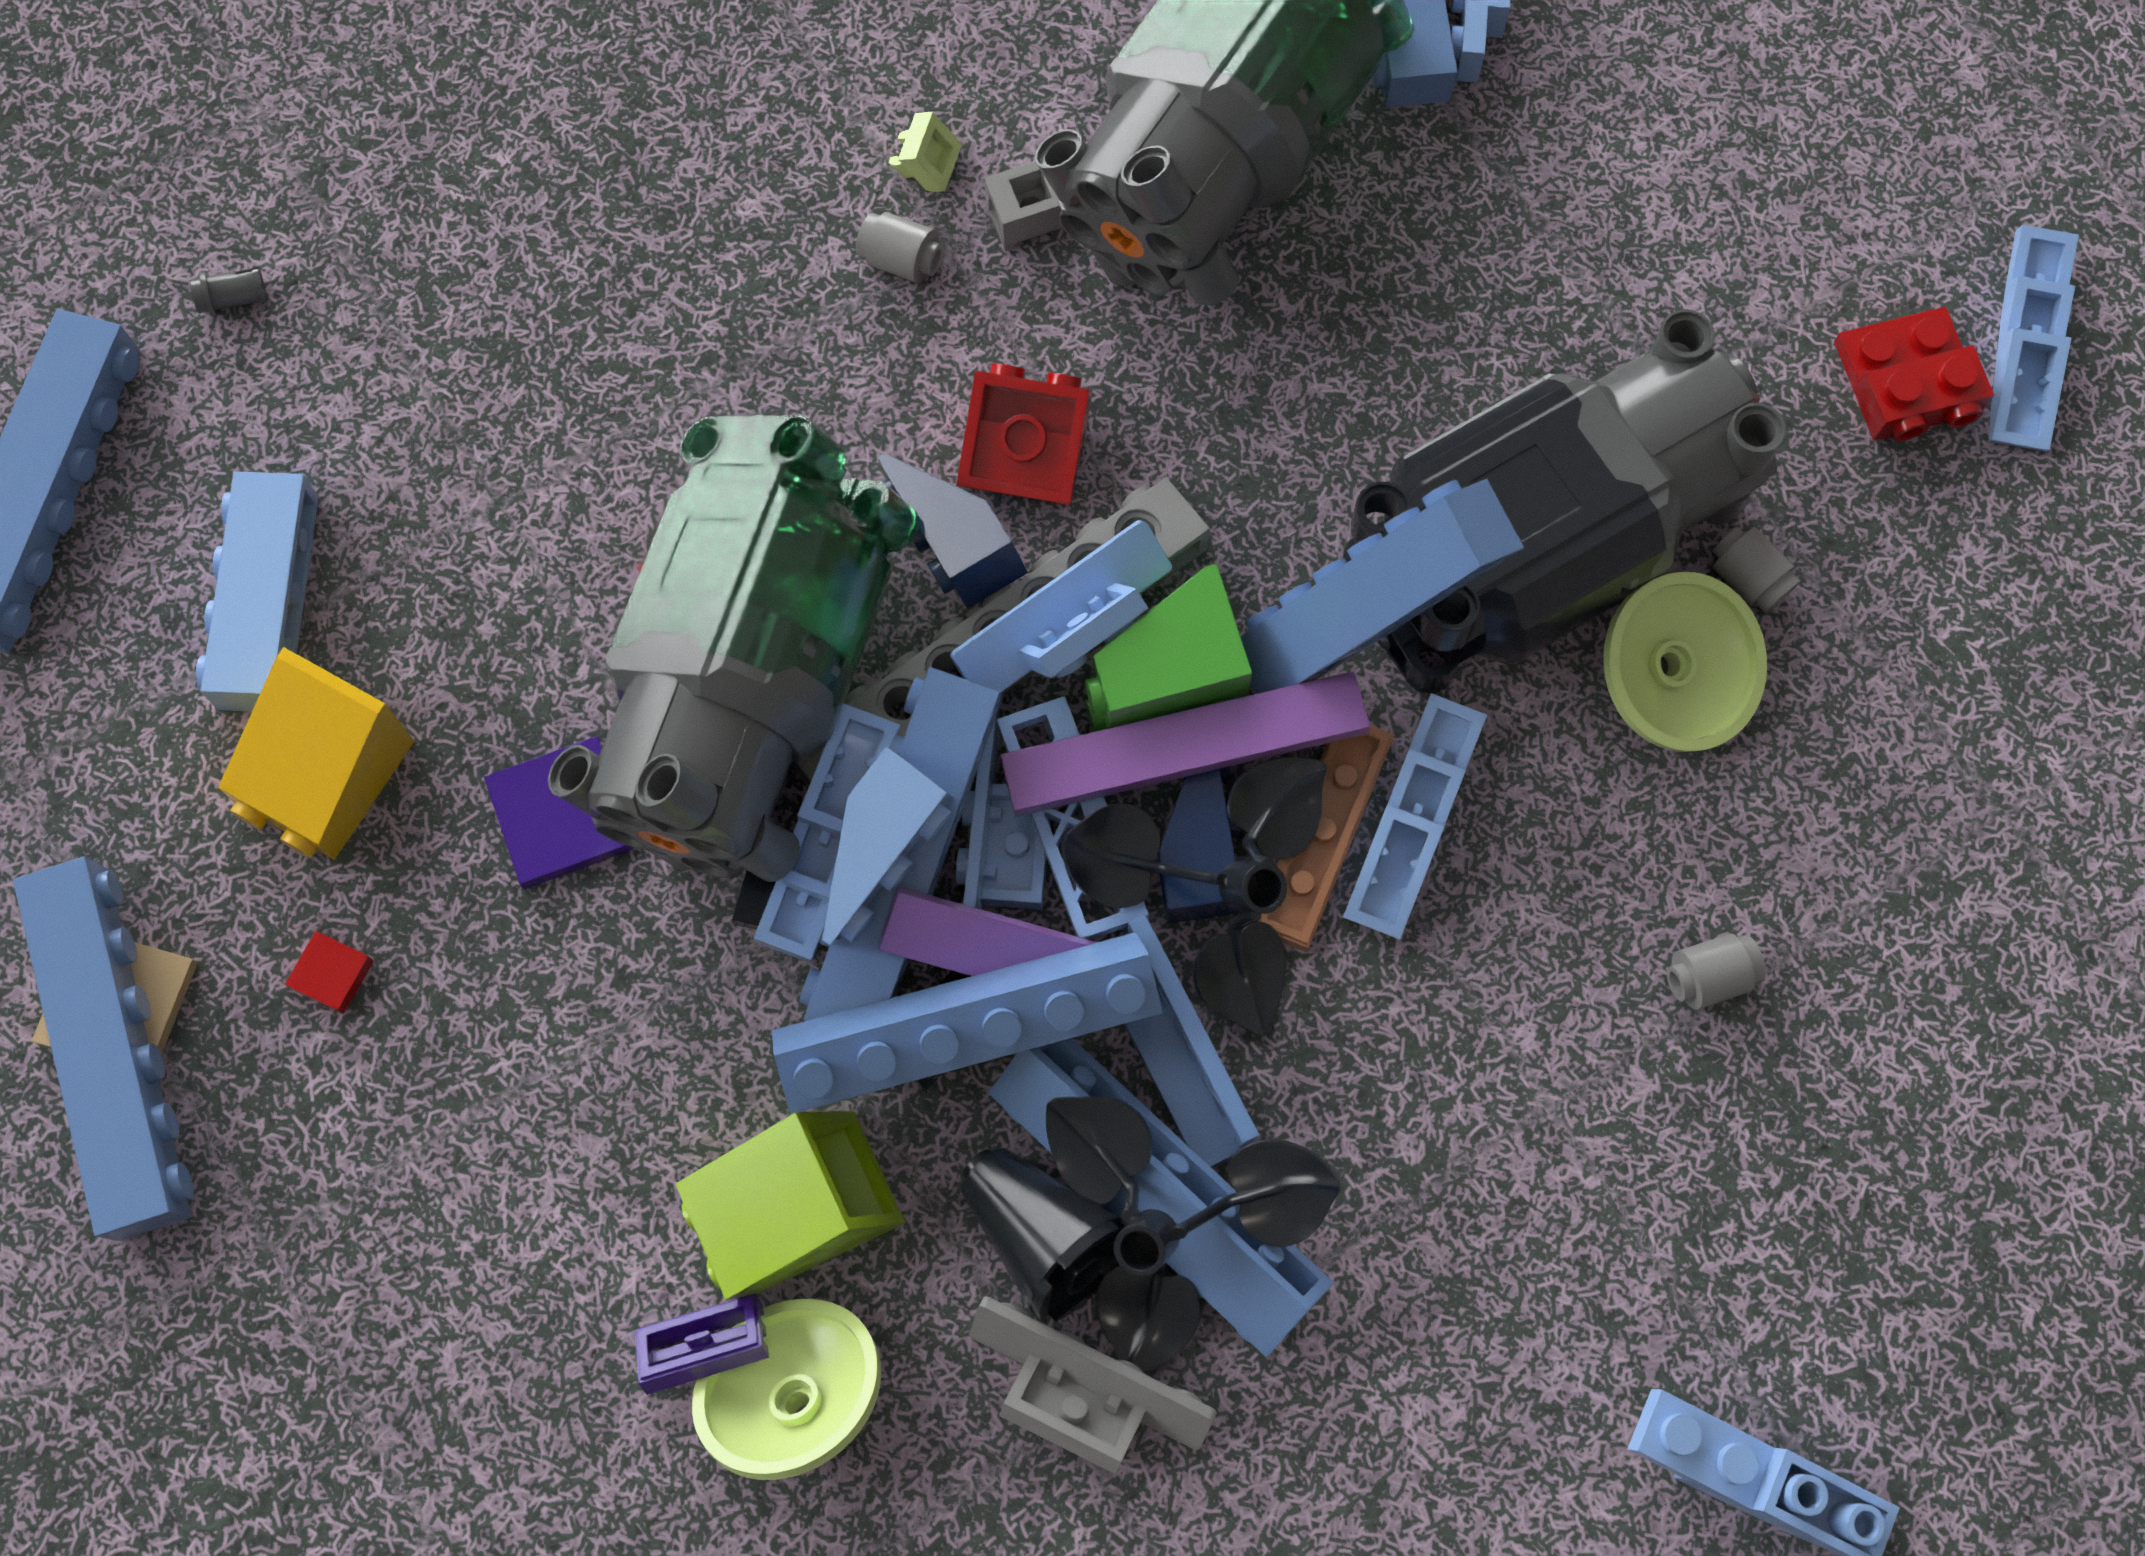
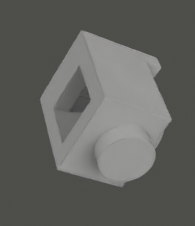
(1021, 204)

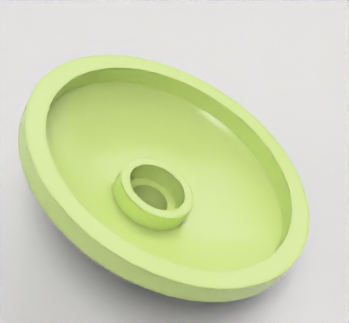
(1711, 656)
(816, 1360)

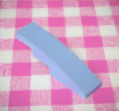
(2033, 338)
(1415, 816)
(800, 900)

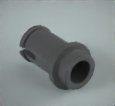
(227, 290)

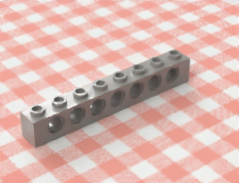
(1162, 507)

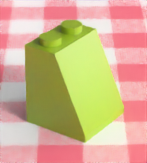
(788, 1201)

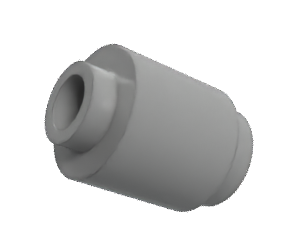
(899, 246)
(1754, 568)
(1716, 970)

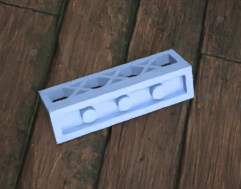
(1061, 725)

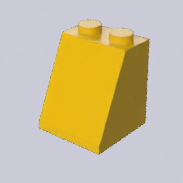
(312, 757)

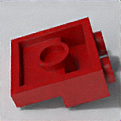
(1913, 375)
(1024, 434)

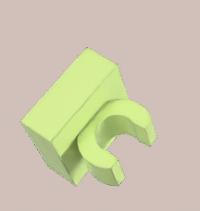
(927, 152)

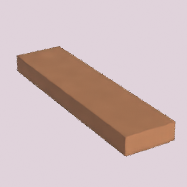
(1313, 873)

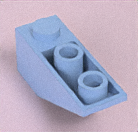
(879, 827)

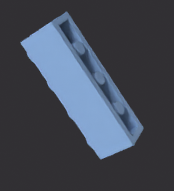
(258, 585)

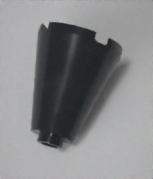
(1041, 1231)

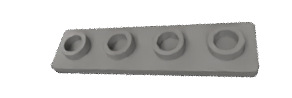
(1081, 1394)

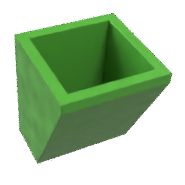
(1171, 658)

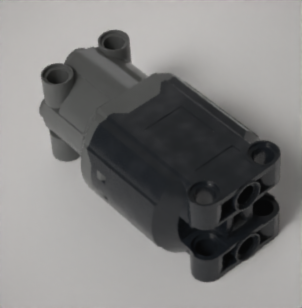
(1593, 487)

